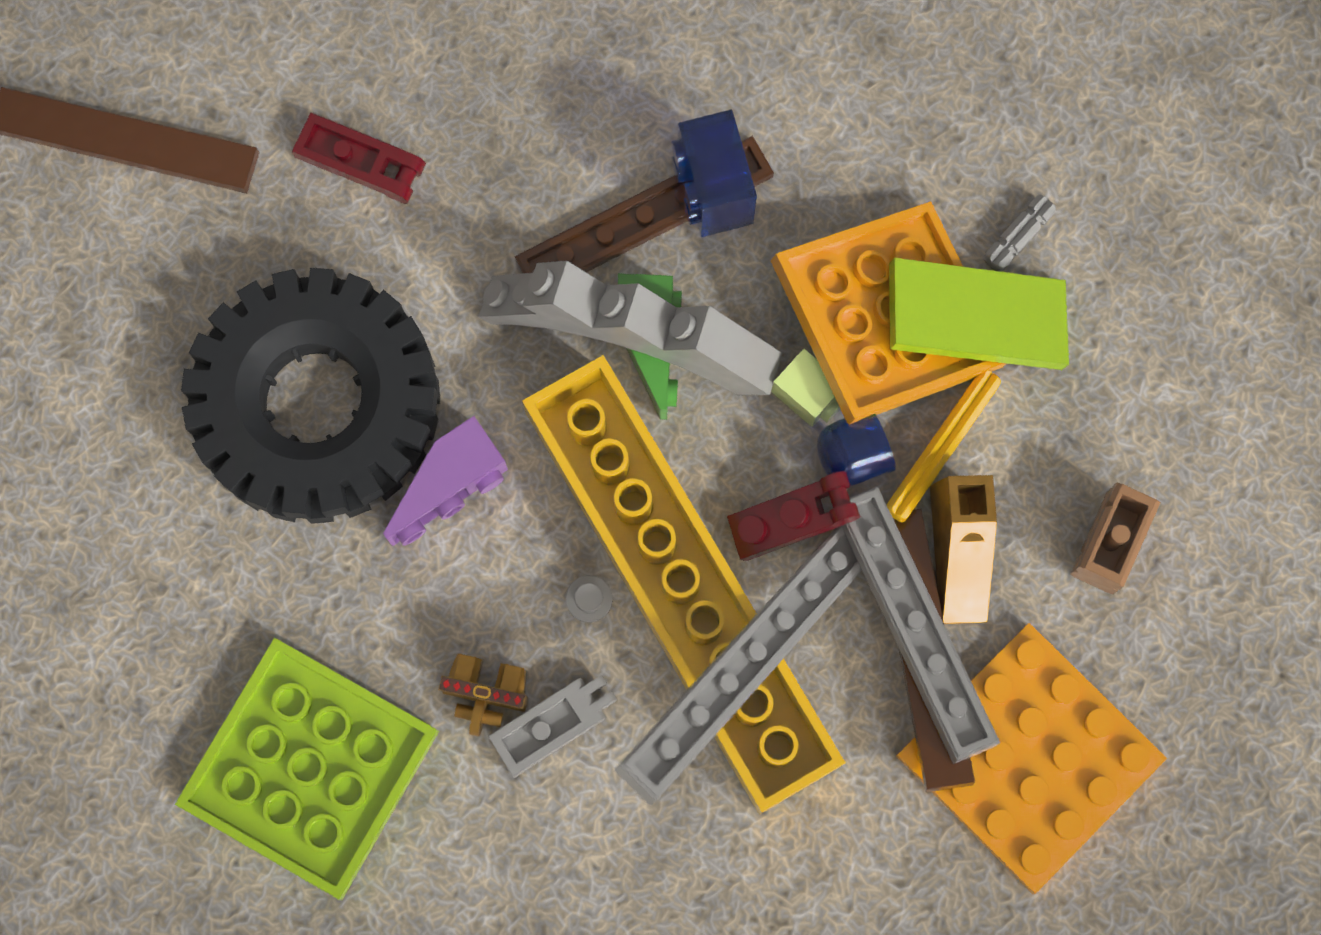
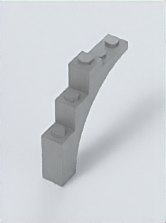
(633, 317)

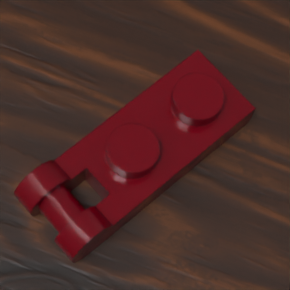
(357, 157)
(792, 517)

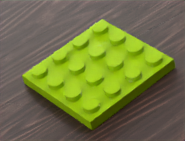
(307, 768)

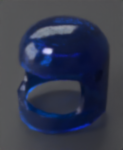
(856, 449)

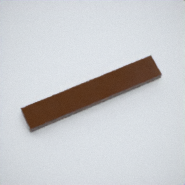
(127, 140)
(628, 222)
(935, 762)

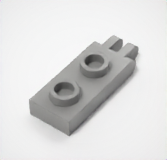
(551, 725)

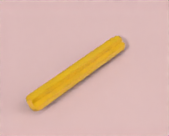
(942, 445)

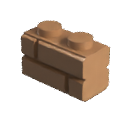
(1115, 538)

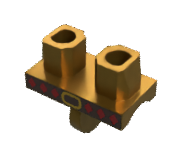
(464, 684)

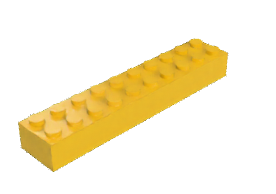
(676, 574)

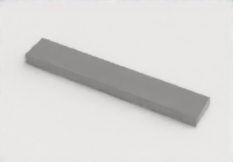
(918, 629)

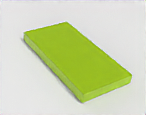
(978, 314)

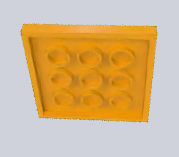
(843, 308)
(1058, 766)

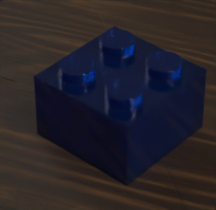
(715, 173)

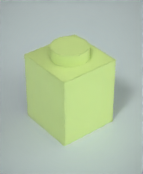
(806, 390)

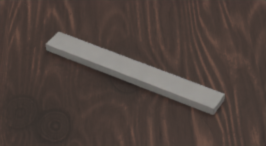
(739, 669)

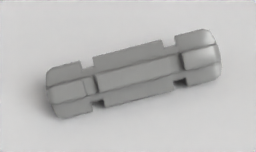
(1019, 233)

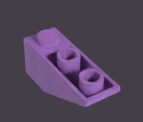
(451, 472)

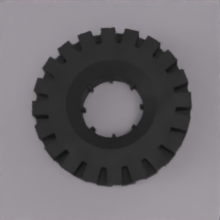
(266, 333)

